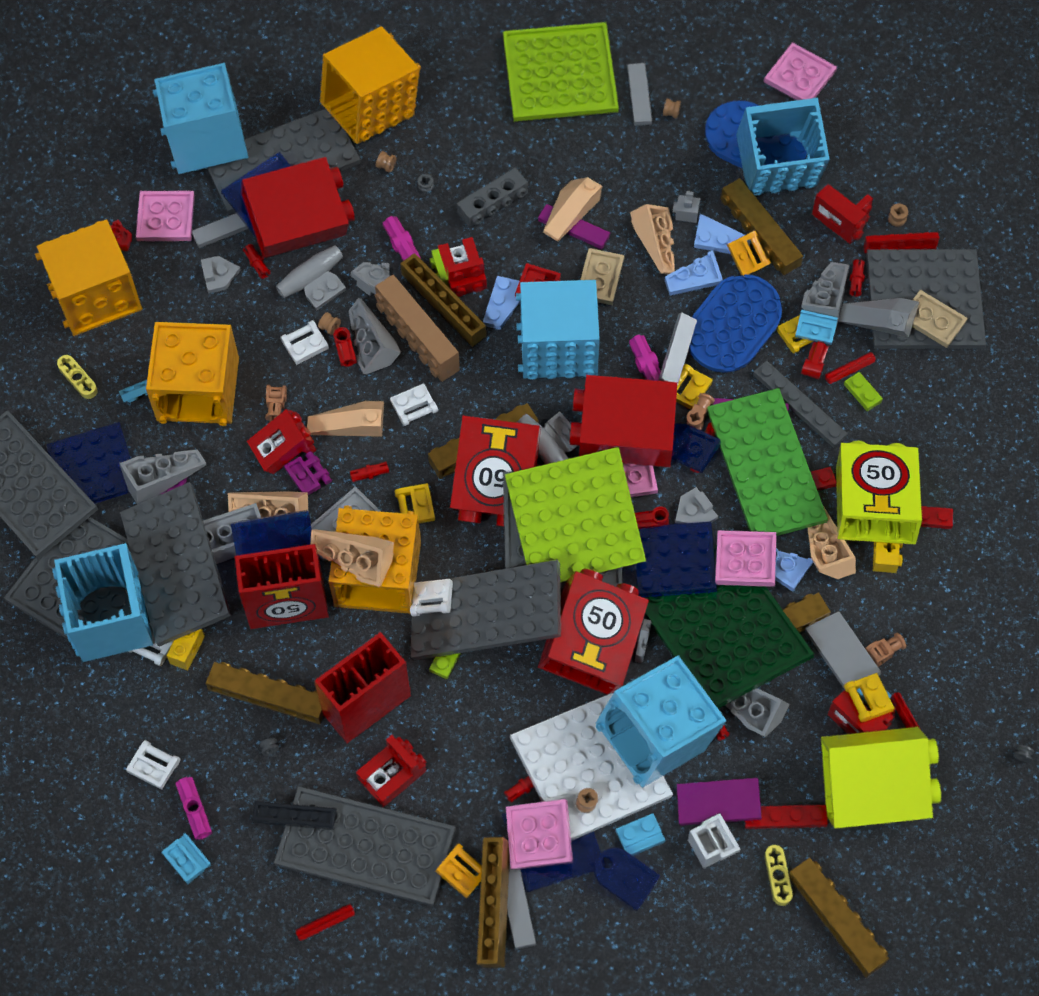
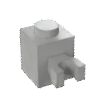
(687, 208)

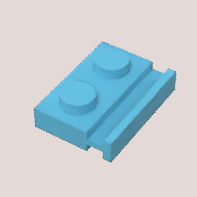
(816, 327)
(640, 835)
(186, 858)

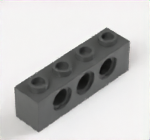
(483, 197)

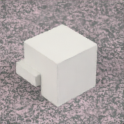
(712, 841)

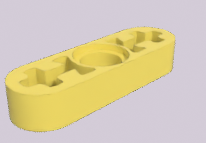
(78, 384)
(776, 890)

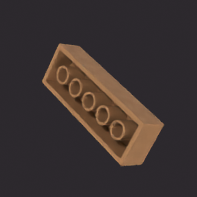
(417, 328)

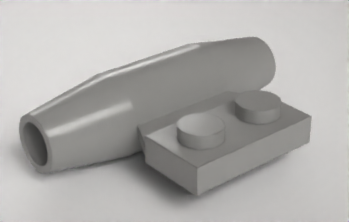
(315, 278)
(553, 438)

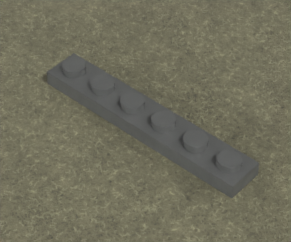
(801, 404)

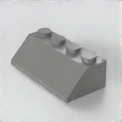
(220, 531)

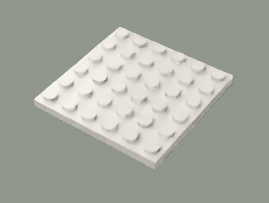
(573, 755)

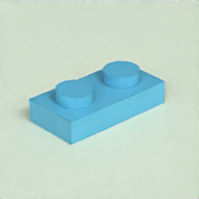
(131, 393)

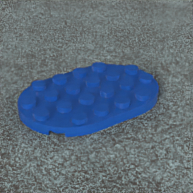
(722, 137)
(735, 323)

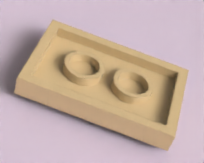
(606, 270)
(937, 319)

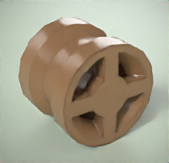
(671, 108)
(386, 161)
(898, 215)
(329, 323)
(586, 805)

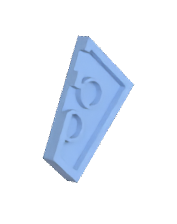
(714, 235)
(698, 275)
(501, 302)
(790, 569)

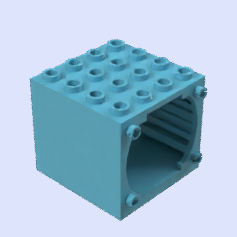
(200, 118)
(795, 118)
(558, 329)
(91, 571)
(660, 721)

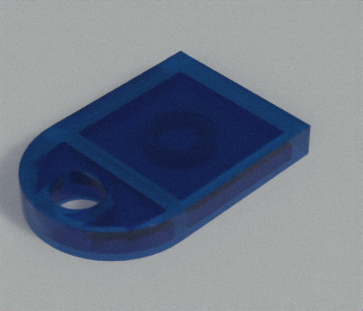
(693, 447)
(626, 877)

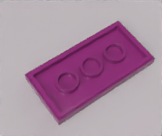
(731, 798)

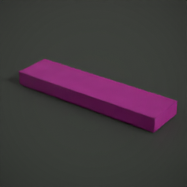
(581, 230)

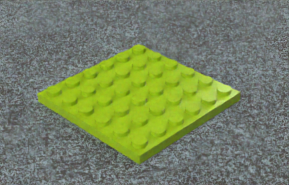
(560, 71)
(576, 514)

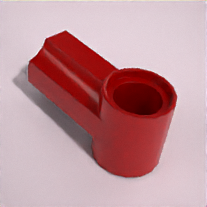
(344, 347)
(814, 363)
(648, 518)

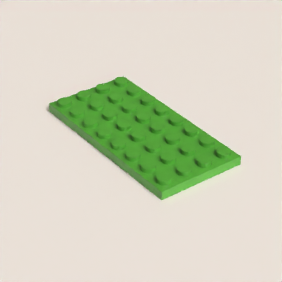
(767, 464)

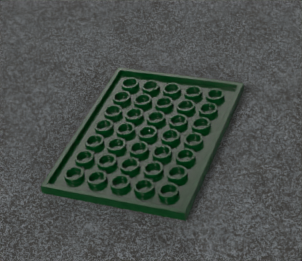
(728, 637)

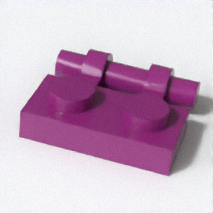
(303, 477)

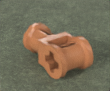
(275, 401)
(699, 411)
(883, 650)

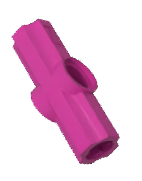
(399, 238)
(645, 359)
(189, 797)

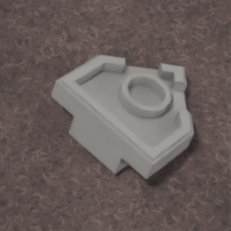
(218, 273)
(370, 275)
(695, 508)
(642, 639)

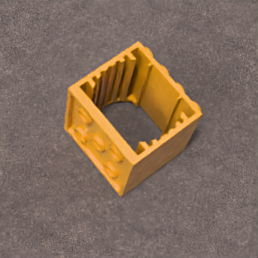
(369, 84)
(89, 277)
(192, 373)
(398, 585)

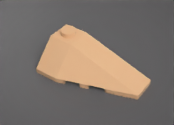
(571, 205)
(653, 228)
(352, 420)
(269, 502)
(828, 552)
(361, 555)

